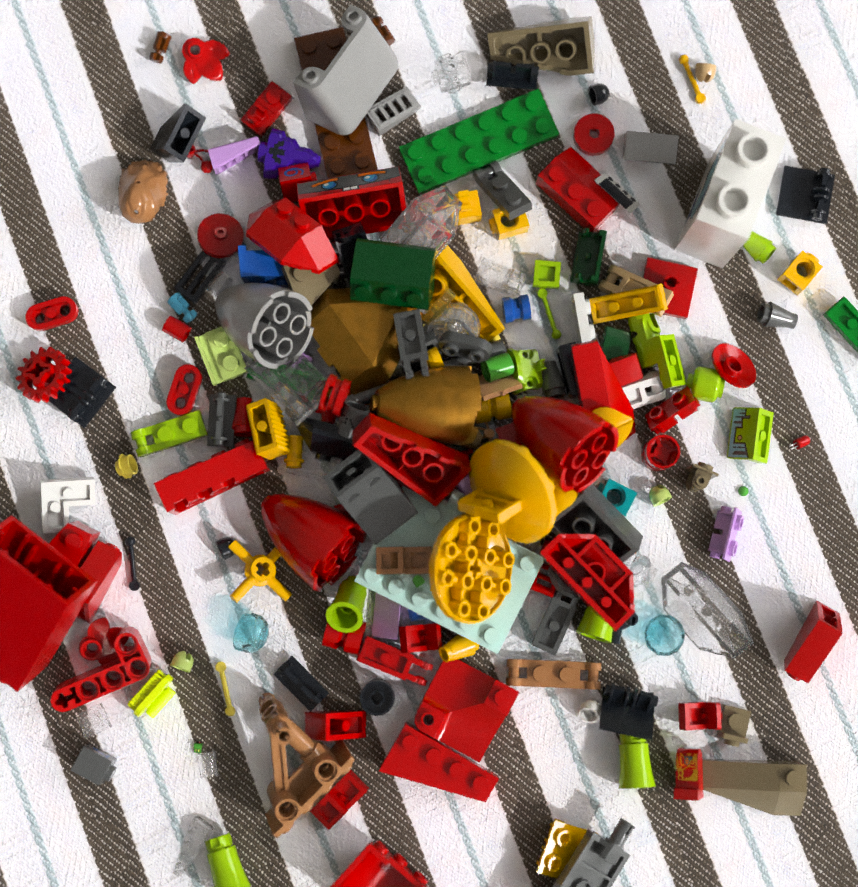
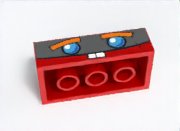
(365, 197)

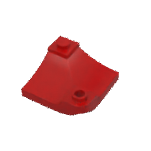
(464, 708)

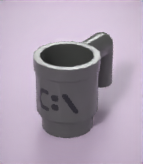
(351, 417)

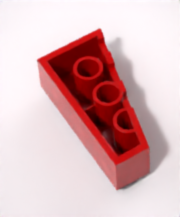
(210, 478)
(437, 765)

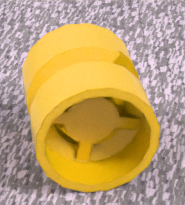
(496, 407)

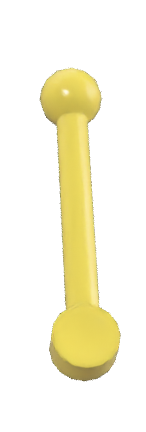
(221, 667)

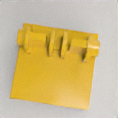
(559, 847)

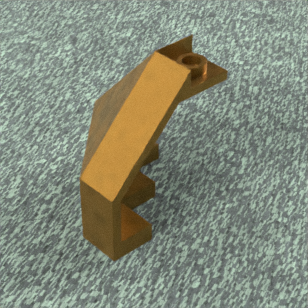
(356, 338)

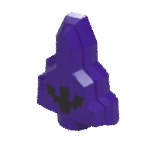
(283, 152)

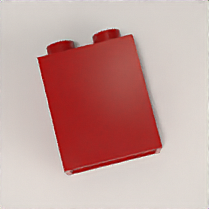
(37, 601)

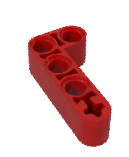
(99, 675)

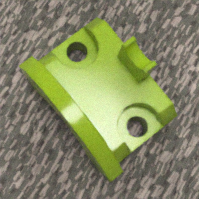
(527, 369)

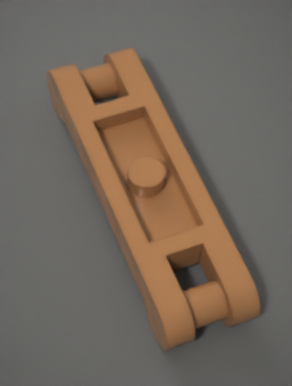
(553, 674)

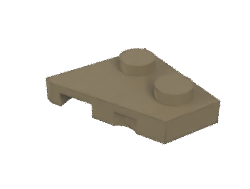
(308, 283)

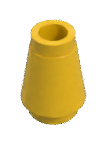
(457, 648)

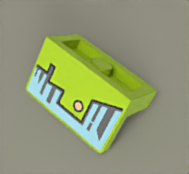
(750, 434)

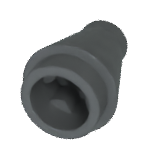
(775, 316)
(553, 383)

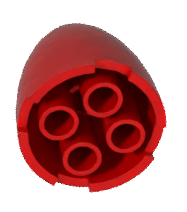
(564, 439)
(312, 537)

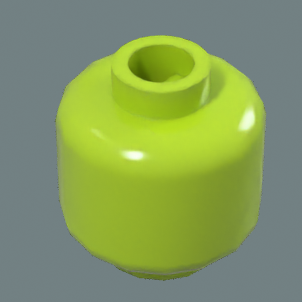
(705, 384)

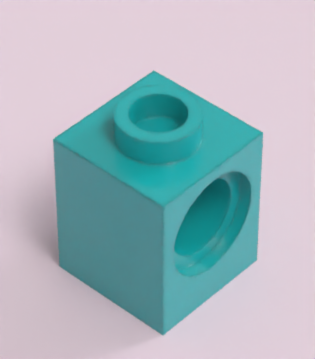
(626, 495)

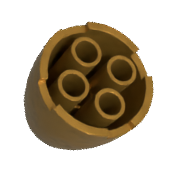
(433, 405)

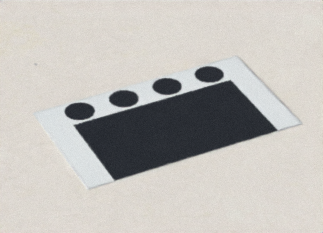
(617, 192)

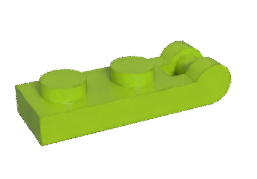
(170, 433)

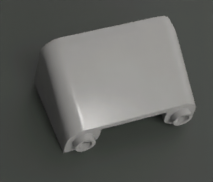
(352, 80)

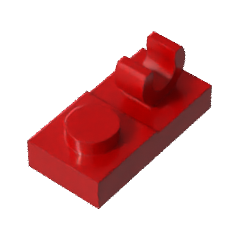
(266, 109)

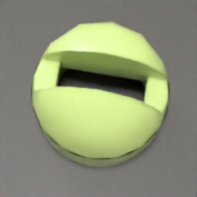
(659, 494)
(182, 661)

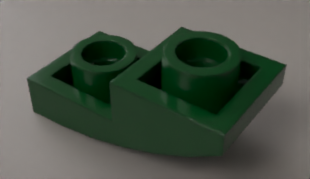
(615, 342)

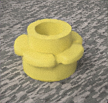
(126, 466)

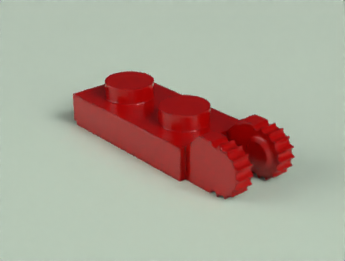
(391, 660)

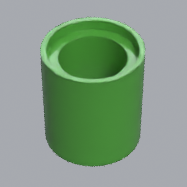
(497, 367)

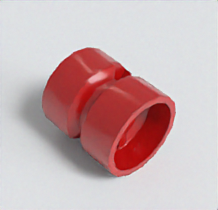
(660, 453)
(349, 642)

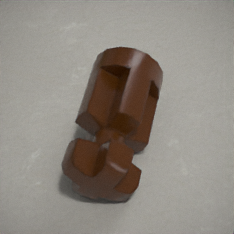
(385, 32)
(160, 45)

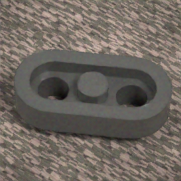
(465, 346)

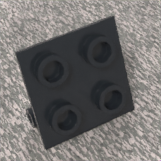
(805, 194)
(83, 394)
(627, 711)

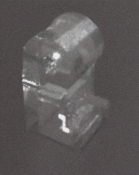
(499, 278)

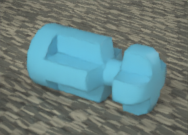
(181, 306)

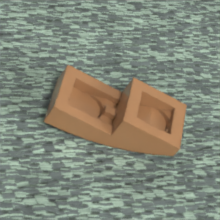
(403, 560)

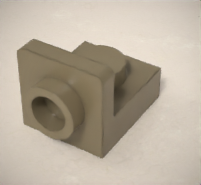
(734, 725)

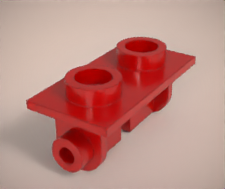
(662, 417)

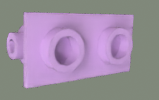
(725, 543)

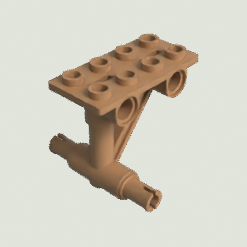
(314, 777)

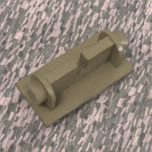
(699, 476)

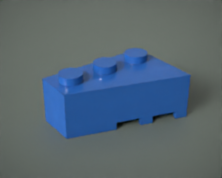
(260, 267)

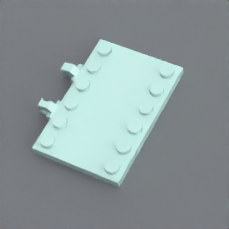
(422, 532)

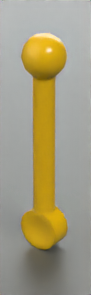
(700, 97)

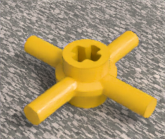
(252, 578)

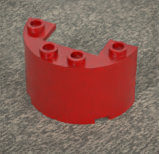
(379, 868)

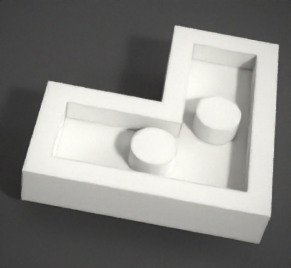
(59, 495)

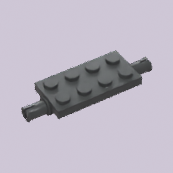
(597, 859)

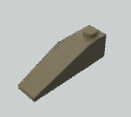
(554, 46)

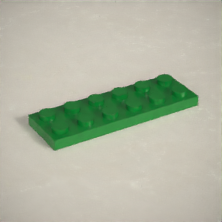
(478, 141)

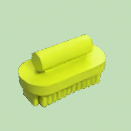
(153, 695)

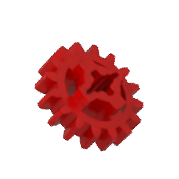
(43, 375)

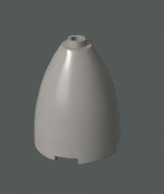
(266, 322)

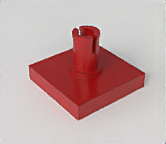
(675, 278)

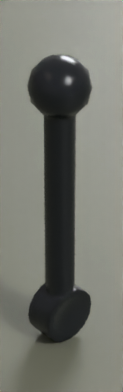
(134, 584)

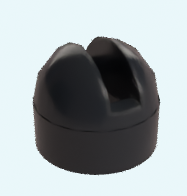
(598, 93)
(222, 545)

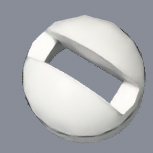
(590, 711)

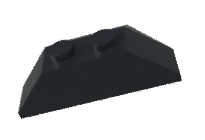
(325, 441)

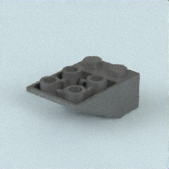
(370, 495)

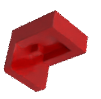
(420, 637)
(700, 715)

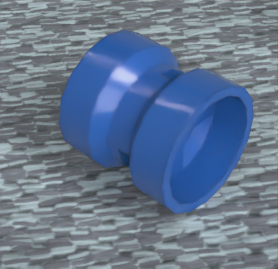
(516, 308)

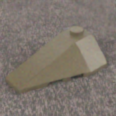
(760, 784)

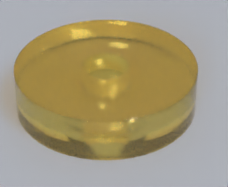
(438, 305)

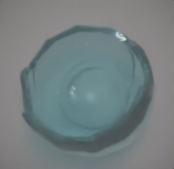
(250, 633)
(664, 635)

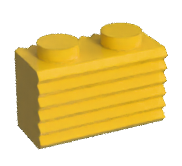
(268, 429)

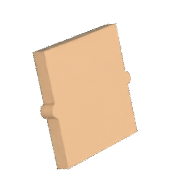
(498, 387)

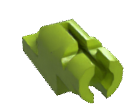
(657, 350)

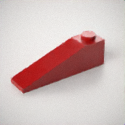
(597, 382)

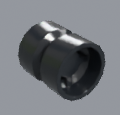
(377, 697)

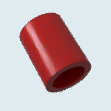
(176, 329)

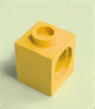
(521, 225)
(792, 279)

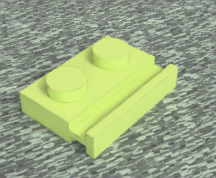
(220, 356)

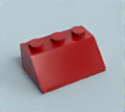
(572, 186)

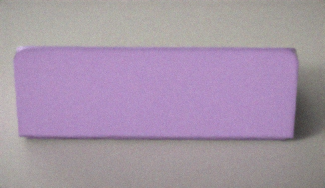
(385, 618)

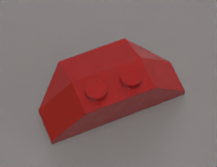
(291, 236)
(593, 575)

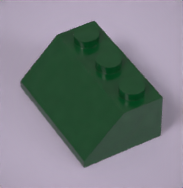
(393, 274)

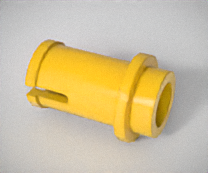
(294, 458)

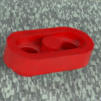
(52, 311)
(183, 390)

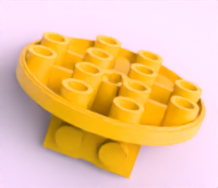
(510, 491)
(470, 569)

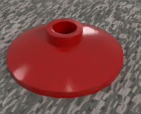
(733, 365)

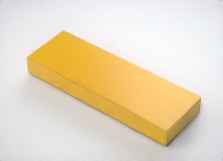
(628, 303)

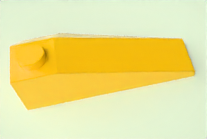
(453, 274)

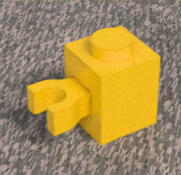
(470, 208)

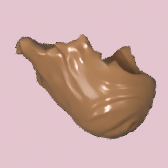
(142, 189)

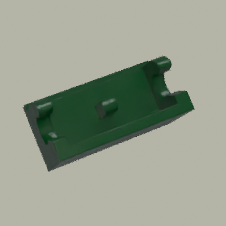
(588, 257)

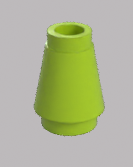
(759, 247)

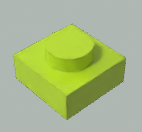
(546, 274)

